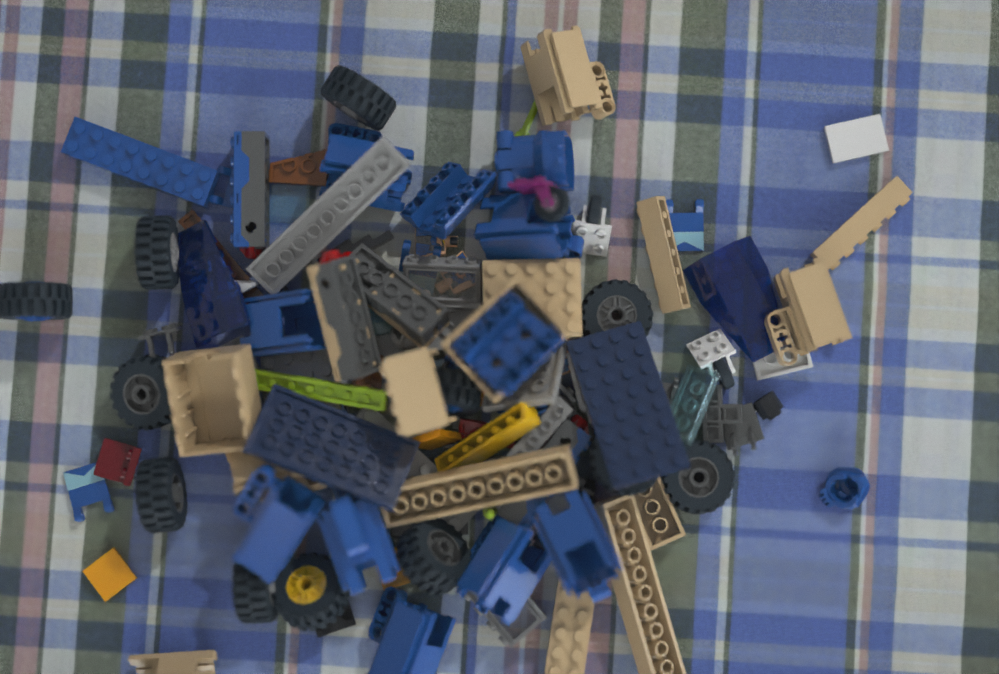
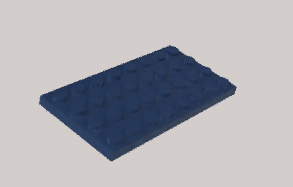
(627, 405)
(332, 447)

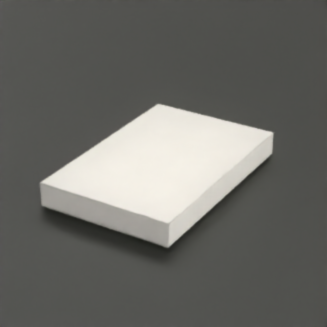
(856, 138)
(769, 366)

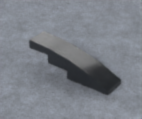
(367, 241)

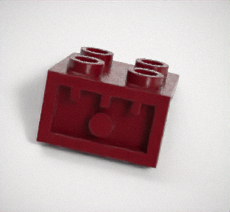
(117, 461)

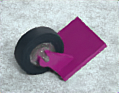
(550, 202)

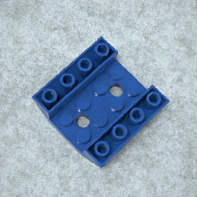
(447, 200)
(498, 337)

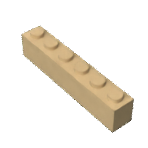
(867, 218)
(663, 254)

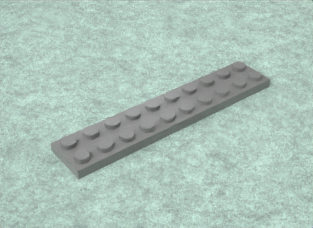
(328, 216)

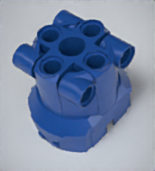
(539, 155)

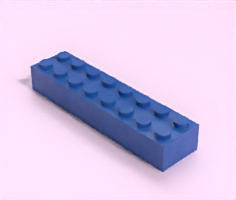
(140, 162)

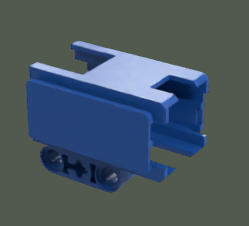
(346, 147)
(521, 234)
(301, 324)
(275, 521)
(358, 541)
(578, 547)
(503, 569)
(410, 635)

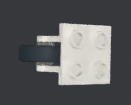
(595, 236)
(709, 353)

